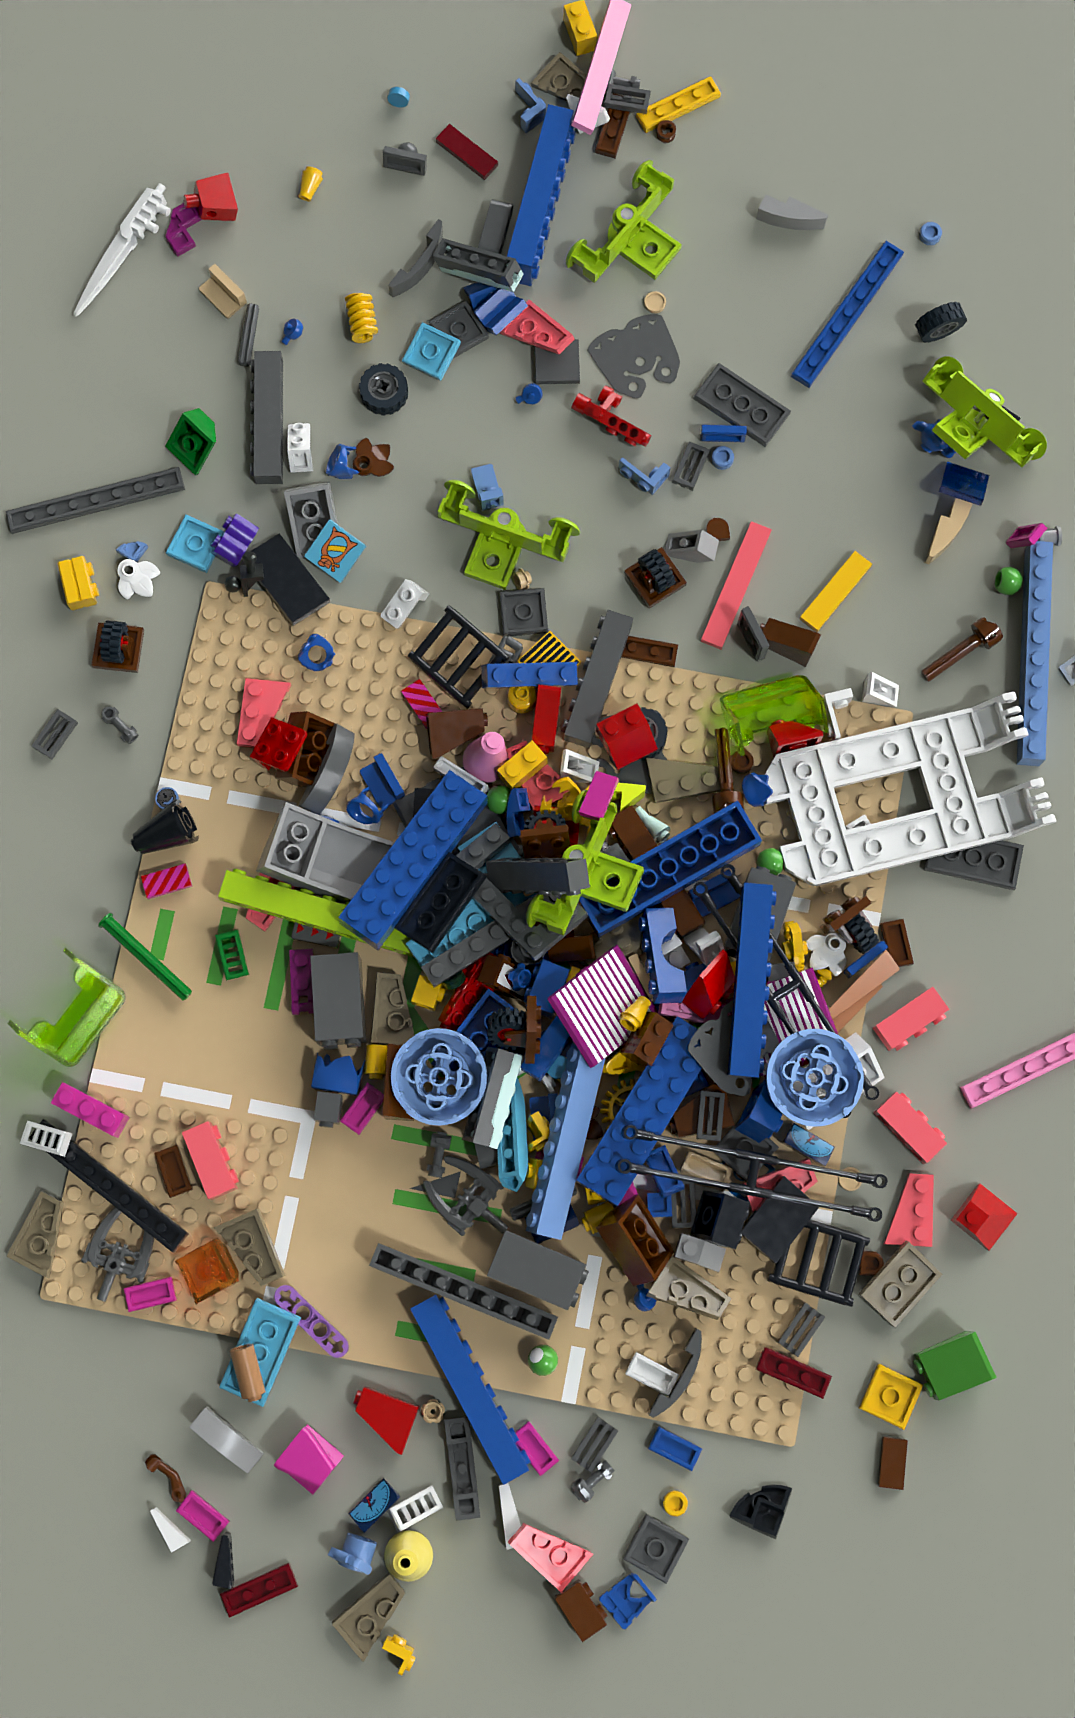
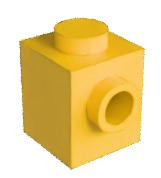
(425, 995)

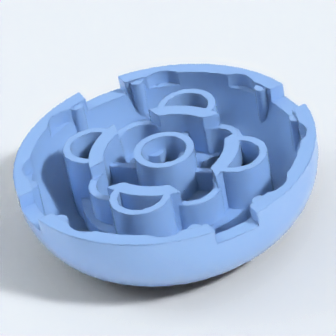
(411, 1073)
(842, 1086)

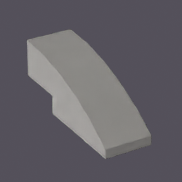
(790, 214)
(226, 1439)

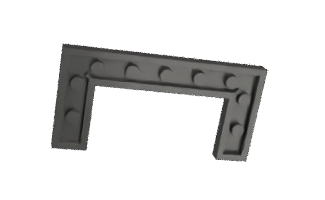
(533, 940)

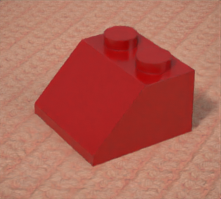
(626, 736)
(711, 987)

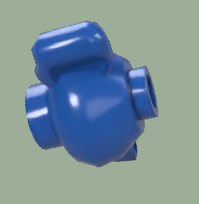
(931, 441)

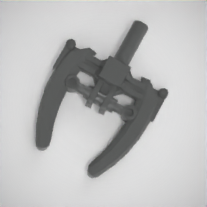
(476, 1205)
(115, 1262)

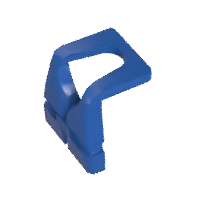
(622, 1605)

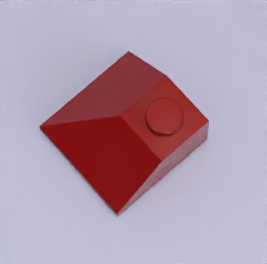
(791, 736)
(984, 1217)

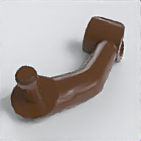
(177, 1490)

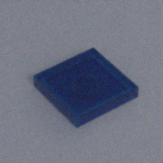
(964, 483)

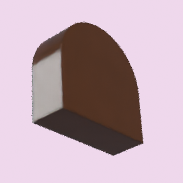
(719, 529)
(743, 763)
(870, 1263)

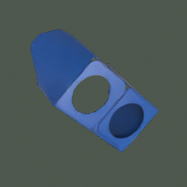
(336, 1075)

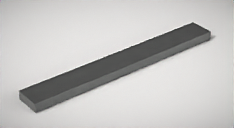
(95, 500)

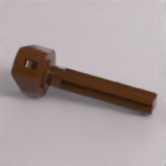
(981, 635)
(726, 795)

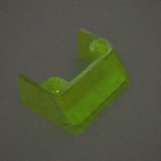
(760, 705)
(82, 1020)

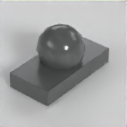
(405, 159)

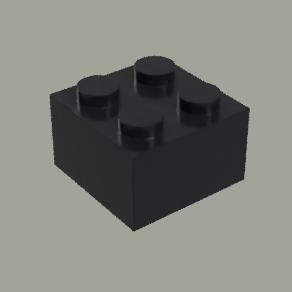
(720, 1219)

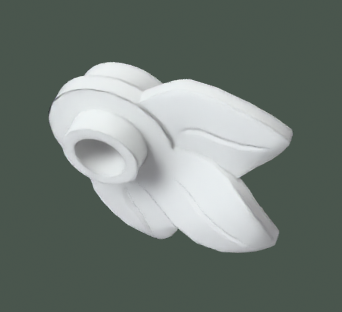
(139, 580)
(825, 955)

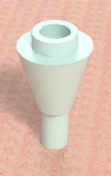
(657, 829)

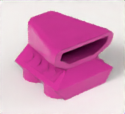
(309, 1459)

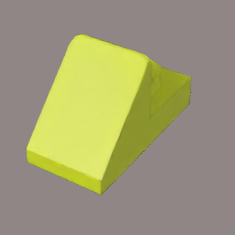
(629, 794)

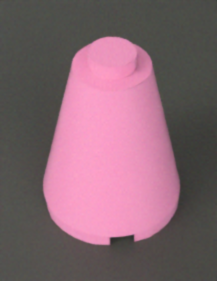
(485, 756)

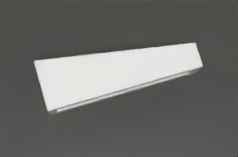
(444, 765)
(509, 1513)

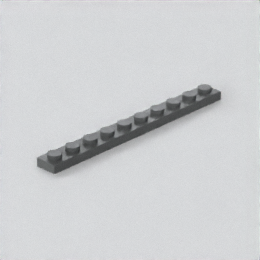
(485, 940)

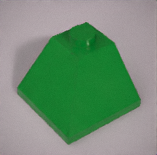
(192, 439)

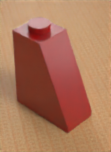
(546, 717)
(387, 1415)

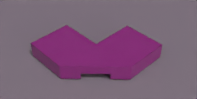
(176, 234)

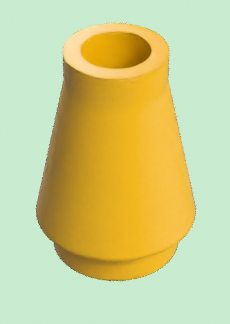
(309, 183)
(634, 1015)

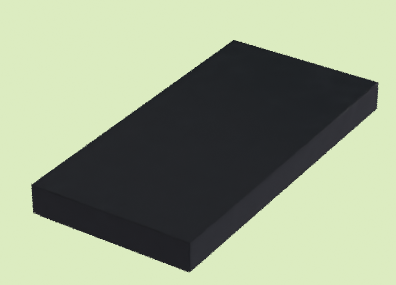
(289, 580)
(440, 902)

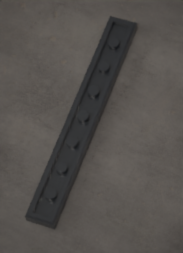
(118, 1193)

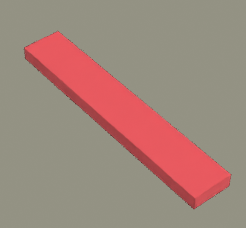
(736, 585)

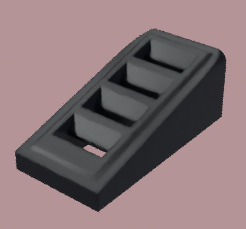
(224, 1567)

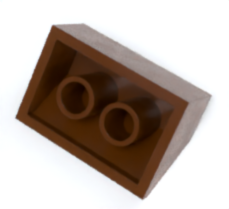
(311, 752)
(391, 1107)
(635, 1241)

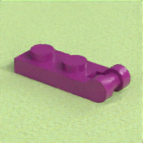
(301, 980)

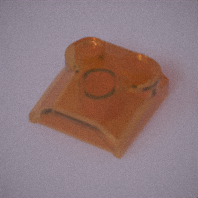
(208, 1270)

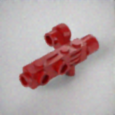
(613, 423)
(464, 996)

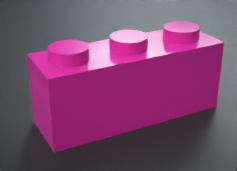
(90, 1110)

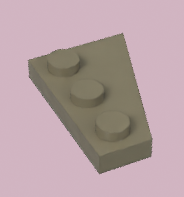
(561, 78)
(680, 780)
(390, 1013)
(38, 1236)
(253, 1244)
(688, 1290)
(367, 1616)

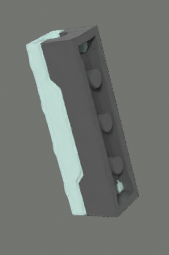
(478, 265)
(488, 1118)

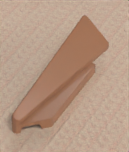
(862, 990)

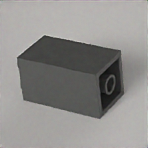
(784, 890)
(338, 1000)
(538, 1270)

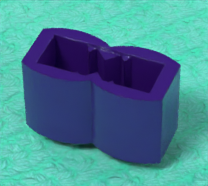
(234, 540)

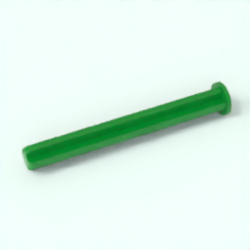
(145, 956)

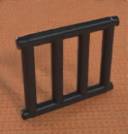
(432, 671)
(822, 1291)

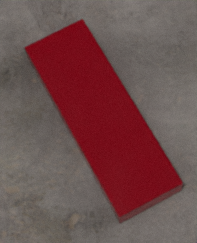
(467, 151)
(793, 1372)
(259, 1590)

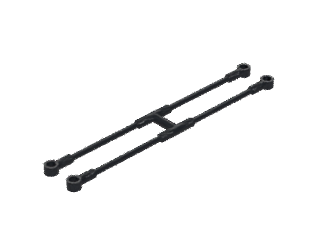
(797, 980)
(755, 1159)

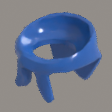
(339, 468)
(316, 640)
(756, 789)
(354, 810)

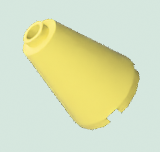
(413, 1547)

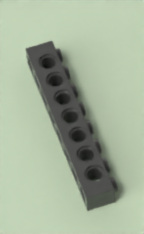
(463, 1291)

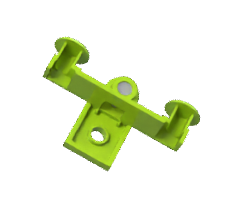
(632, 232)
(968, 429)
(501, 536)
(600, 869)

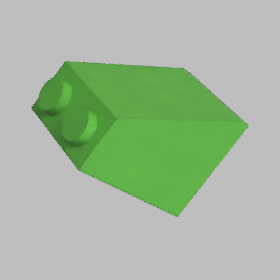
(954, 1365)

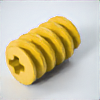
(361, 317)

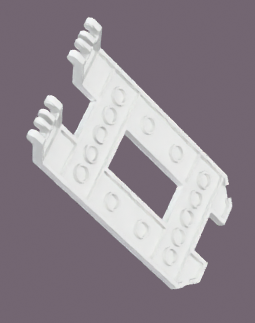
(939, 752)

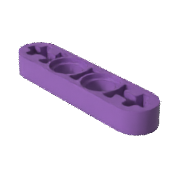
(314, 1318)

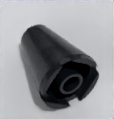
(166, 830)

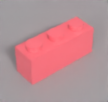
(911, 1019)
(911, 1127)
(210, 1160)

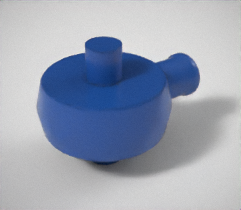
(292, 330)
(530, 394)
(642, 1301)

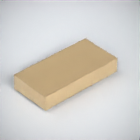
(702, 1167)

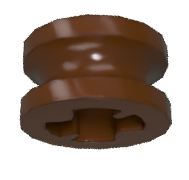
(662, 126)

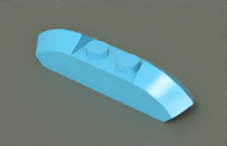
(513, 1148)

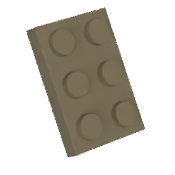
(900, 1284)

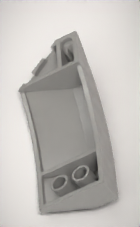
(320, 854)

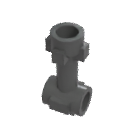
(633, 82)
(111, 716)
(440, 1142)
(583, 1489)

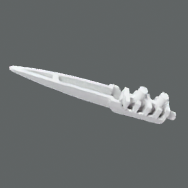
(133, 226)

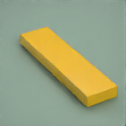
(679, 104)
(836, 591)

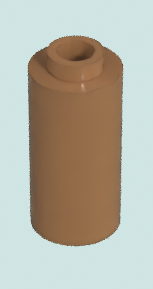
(247, 1372)

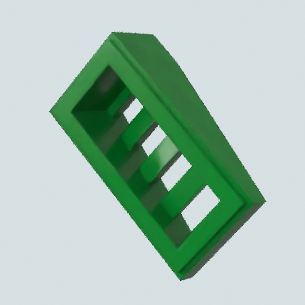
(226, 935)

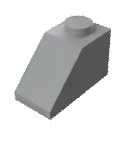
(692, 546)
(699, 1252)

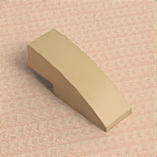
(948, 528)

